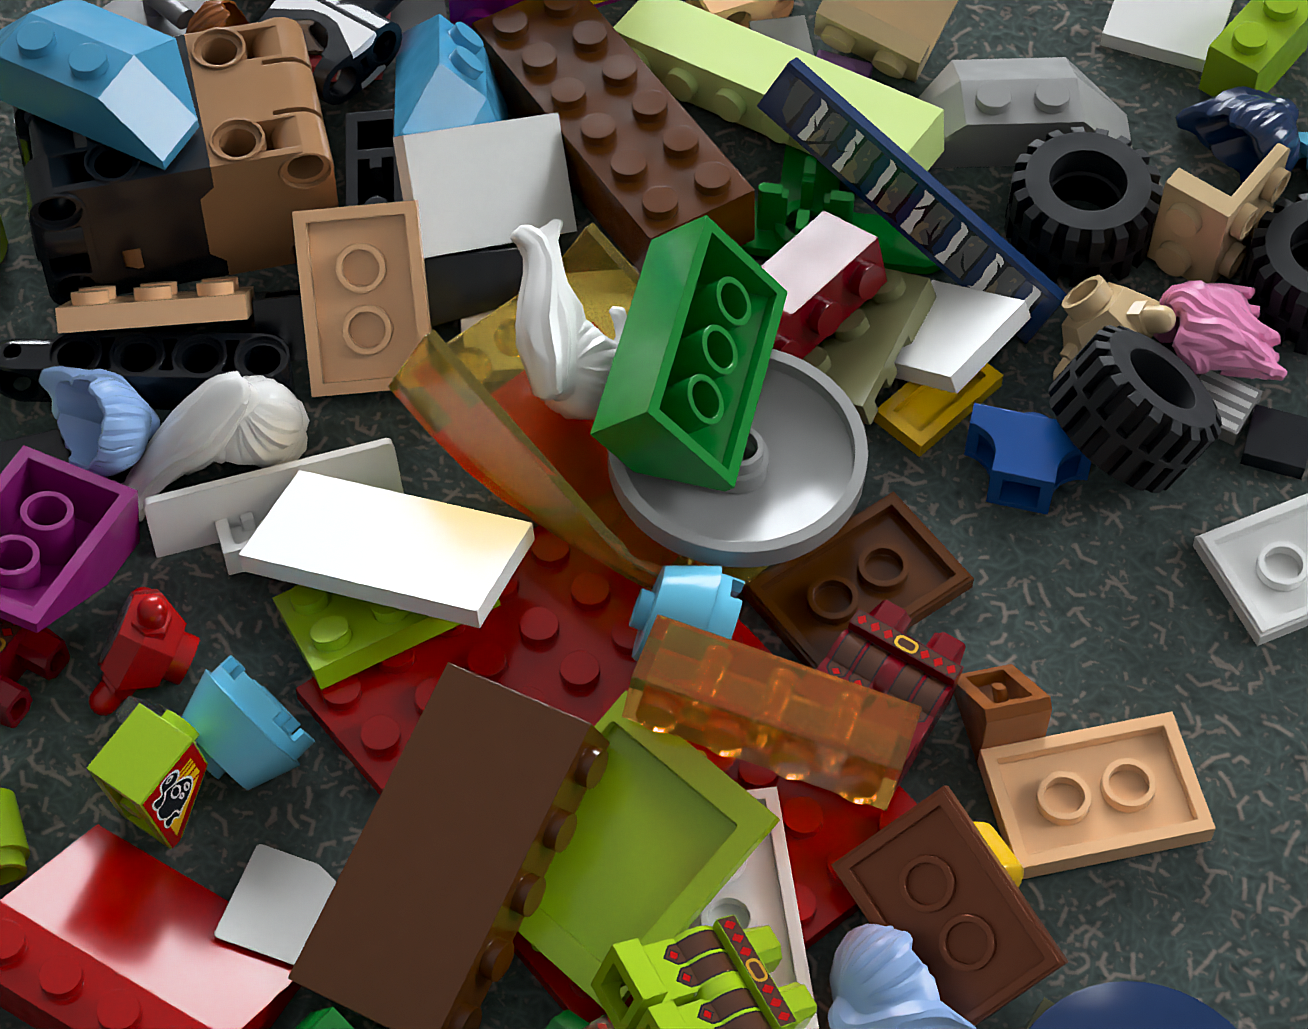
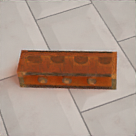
(771, 712)

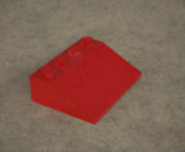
(128, 945)

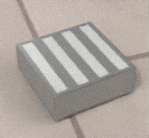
(1234, 402)

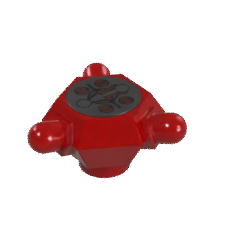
(142, 650)

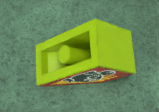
(152, 772)

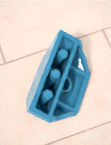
(99, 79)
(444, 79)

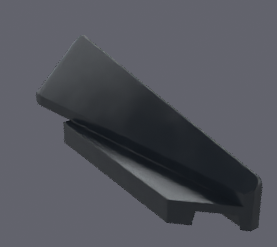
(456, 288)

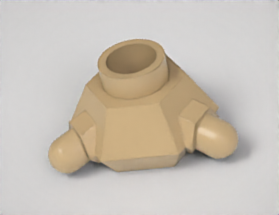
(1102, 304)

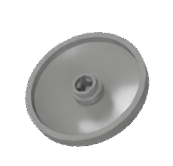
(792, 487)

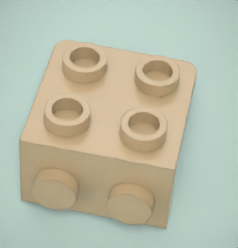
(888, 33)
(1207, 231)

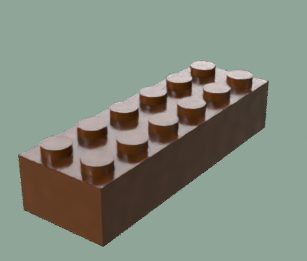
(623, 134)

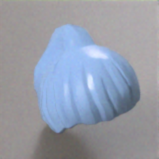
(99, 418)
(885, 984)

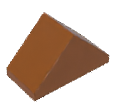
(1001, 707)

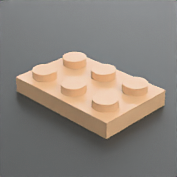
(360, 293)
(155, 305)
(1096, 795)

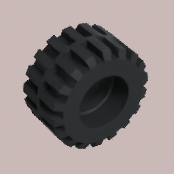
(1090, 170)
(1277, 273)
(1134, 409)

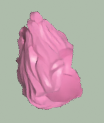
(1221, 331)

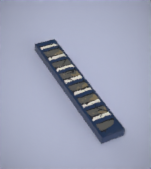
(906, 193)

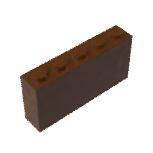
(452, 856)

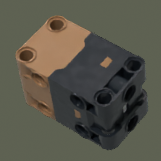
(219, 201)

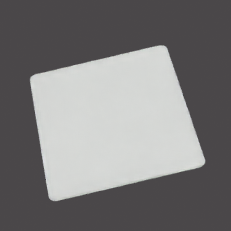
(275, 904)

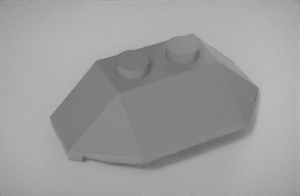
(1007, 103)

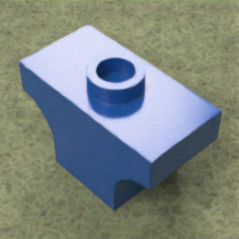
(1023, 456)

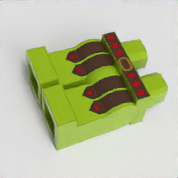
(702, 982)

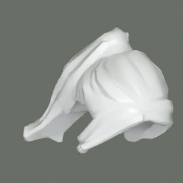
(558, 346)
(221, 422)

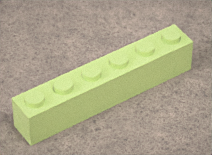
(732, 68)

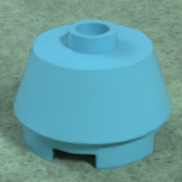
(689, 595)
(243, 727)

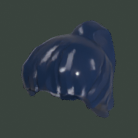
(1244, 127)

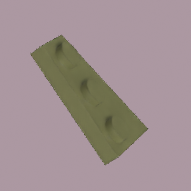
(868, 342)

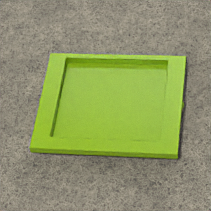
(644, 851)

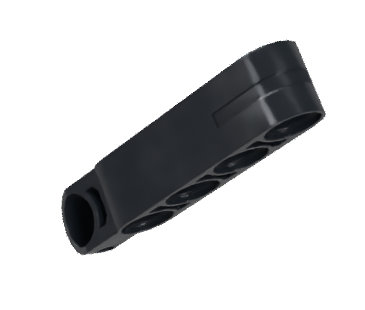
(157, 364)

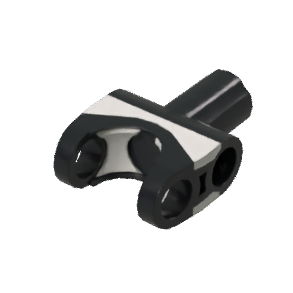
(349, 36)

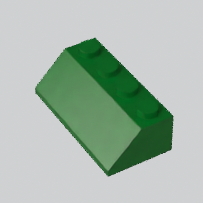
(691, 359)

